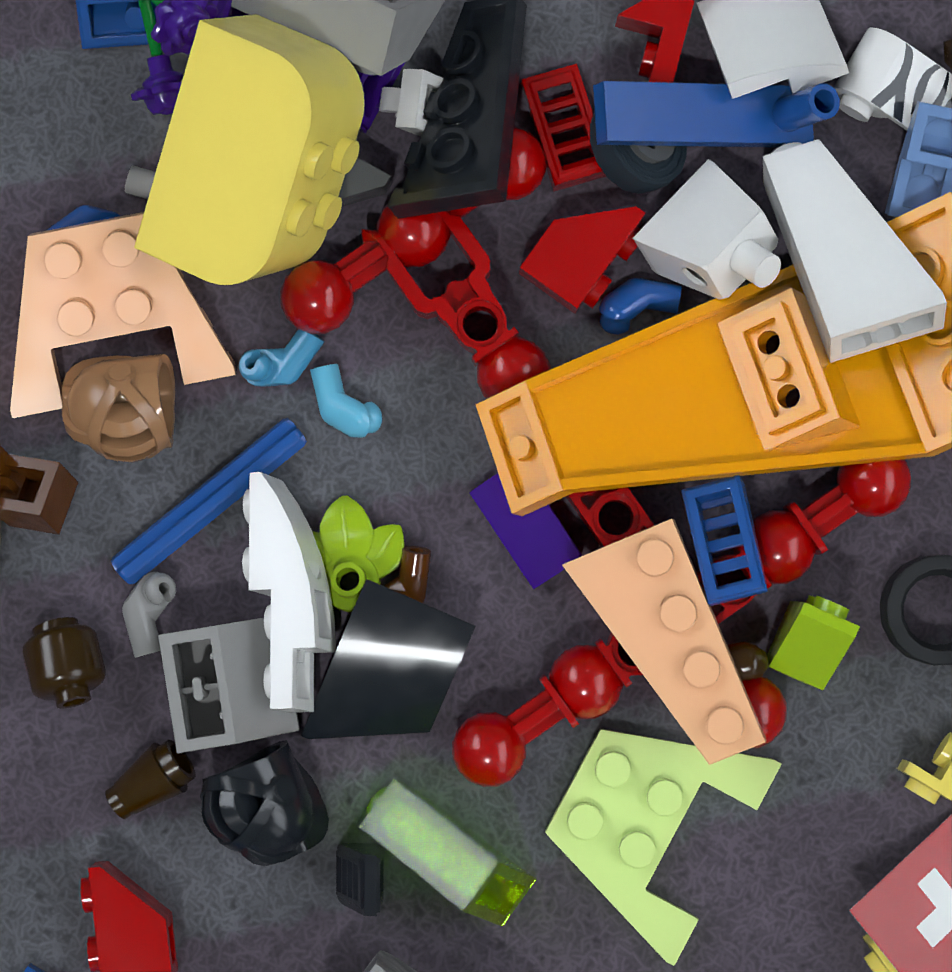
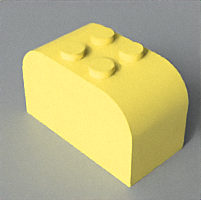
(253, 152)

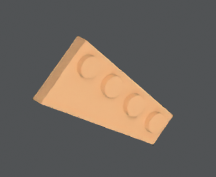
(664, 623)

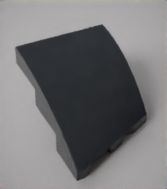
(388, 668)

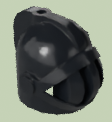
(265, 807)

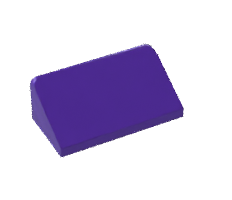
(533, 540)

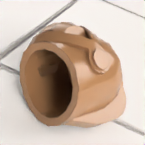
(121, 405)

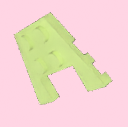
(626, 813)

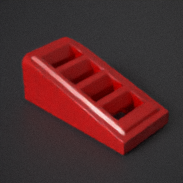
(573, 173)

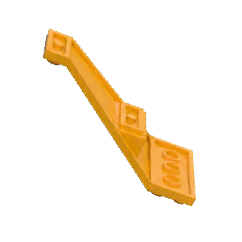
(711, 402)

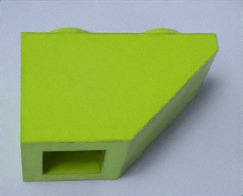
(812, 641)

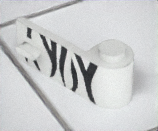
(889, 80)

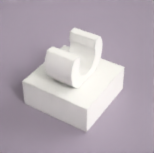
(410, 99)

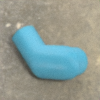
(340, 409)

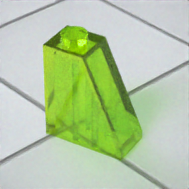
(446, 853)

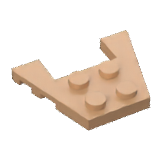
(95, 286)

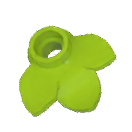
(352, 545)

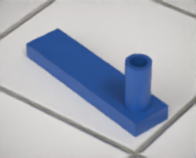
(707, 114)

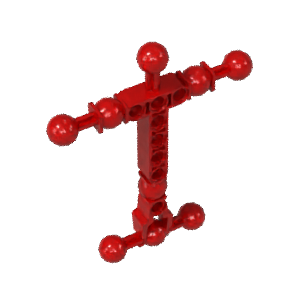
(586, 677)

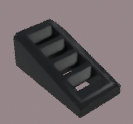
(360, 877)

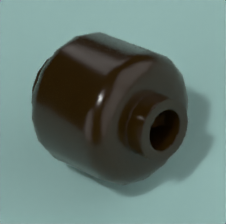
(63, 662)

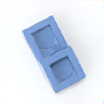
(924, 161)

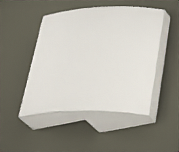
(771, 43)

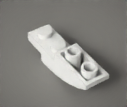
(290, 569)

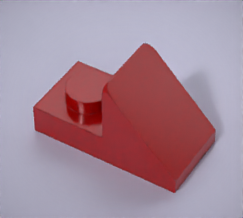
(662, 20)

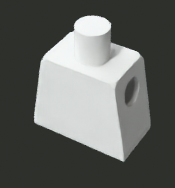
(711, 236)

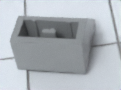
(219, 686)

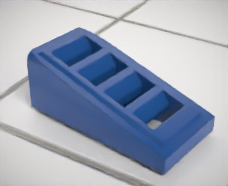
(714, 495)

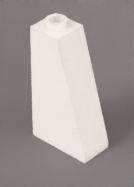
(846, 256)

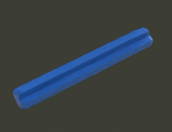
(207, 501)

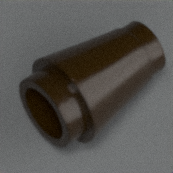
(151, 780)

